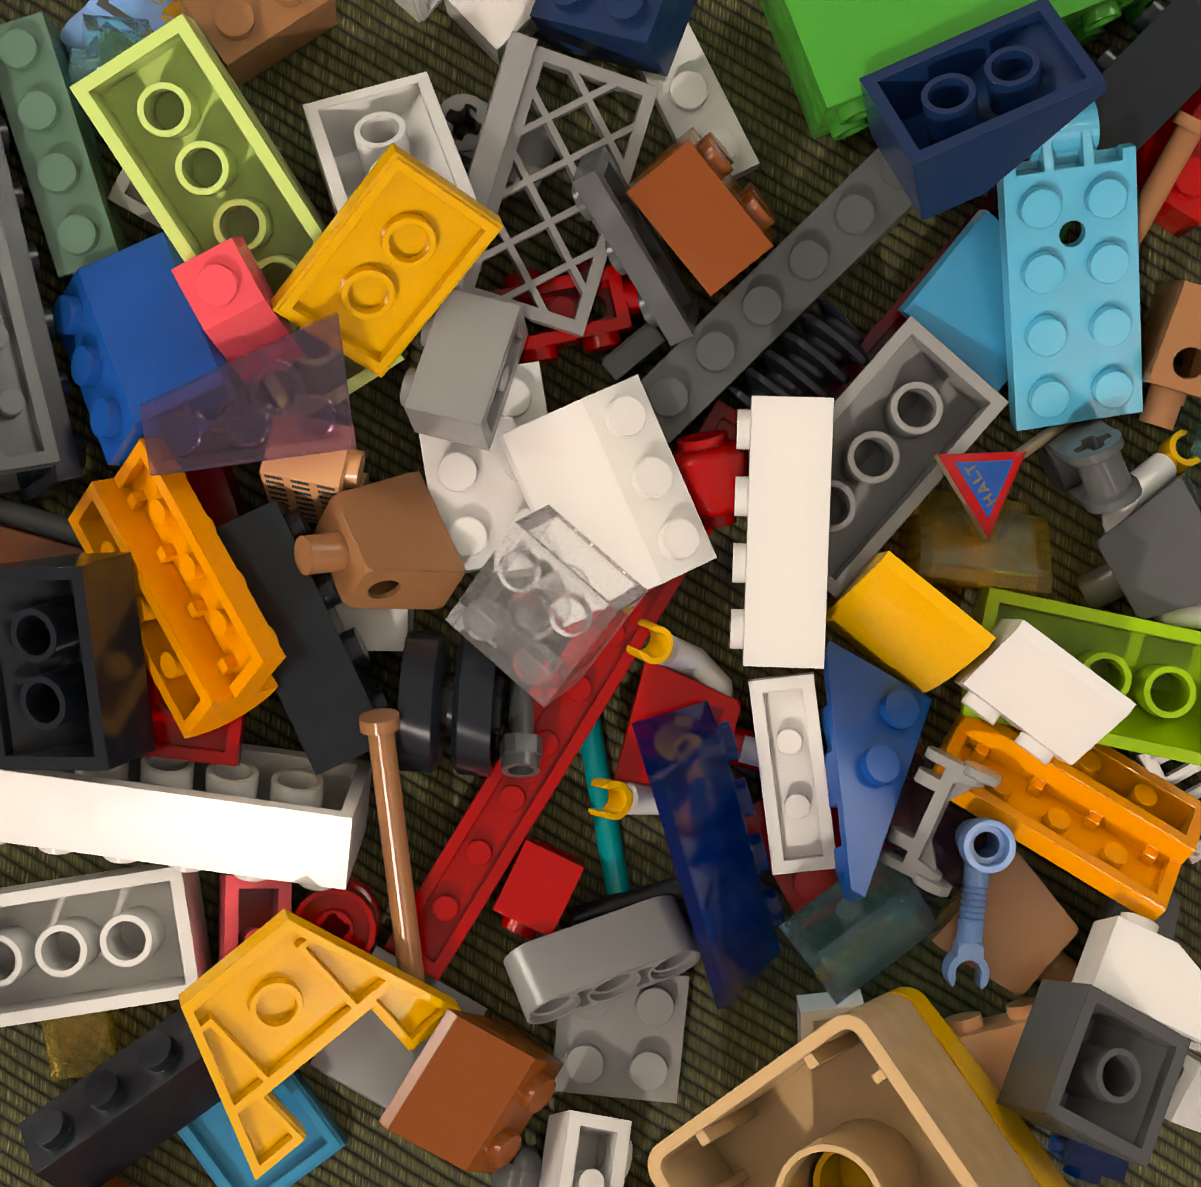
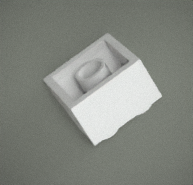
(1041, 693)

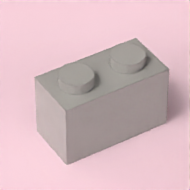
(465, 369)

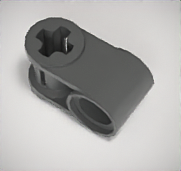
(1090, 467)

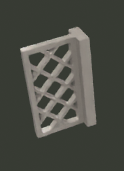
(497, 152)

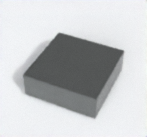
(632, 353)

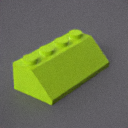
(1139, 657)

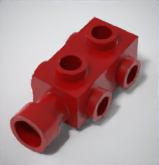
(562, 298)

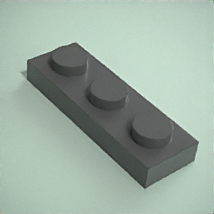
(635, 246)

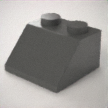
(1094, 1070)

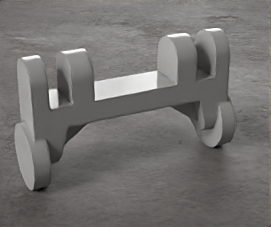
(920, 857)

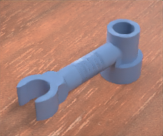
(978, 865)

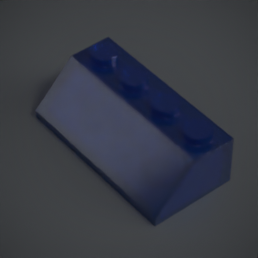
(710, 844)

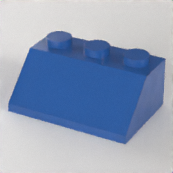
(130, 338)

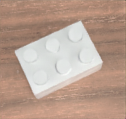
(477, 486)

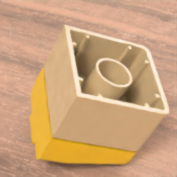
(861, 1104)

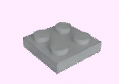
(626, 1044)

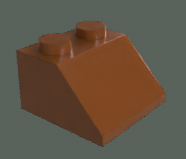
(473, 1091)

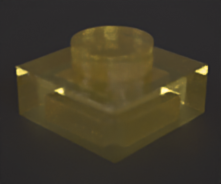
(79, 1043)

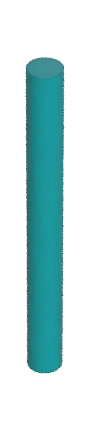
(606, 830)

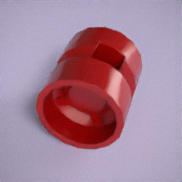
(346, 913)

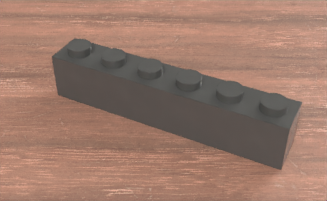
(776, 295)

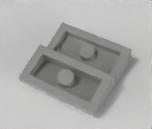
(369, 1054)

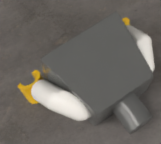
(1154, 545)

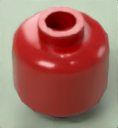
(709, 471)

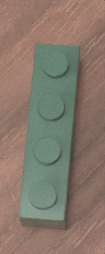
(57, 146)

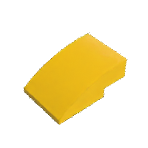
(906, 624)

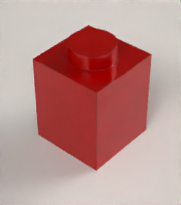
(538, 888)

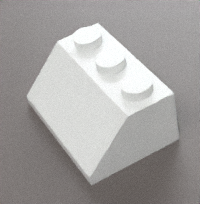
(360, 125)
(613, 481)

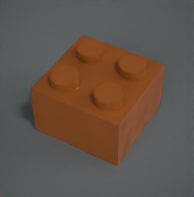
(703, 209)

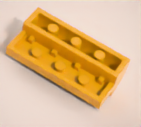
(194, 607)
(1093, 819)

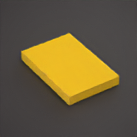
(388, 259)

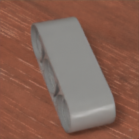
(601, 959)

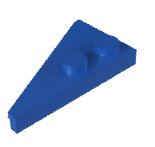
(871, 740)

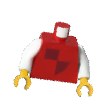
(671, 678)

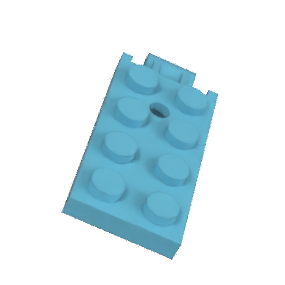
(1076, 303)

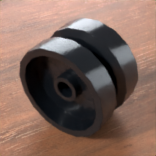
(444, 702)

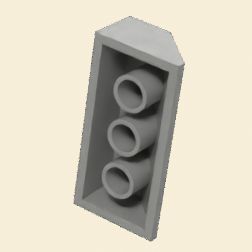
(886, 431)

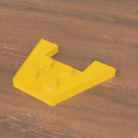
(279, 1006)

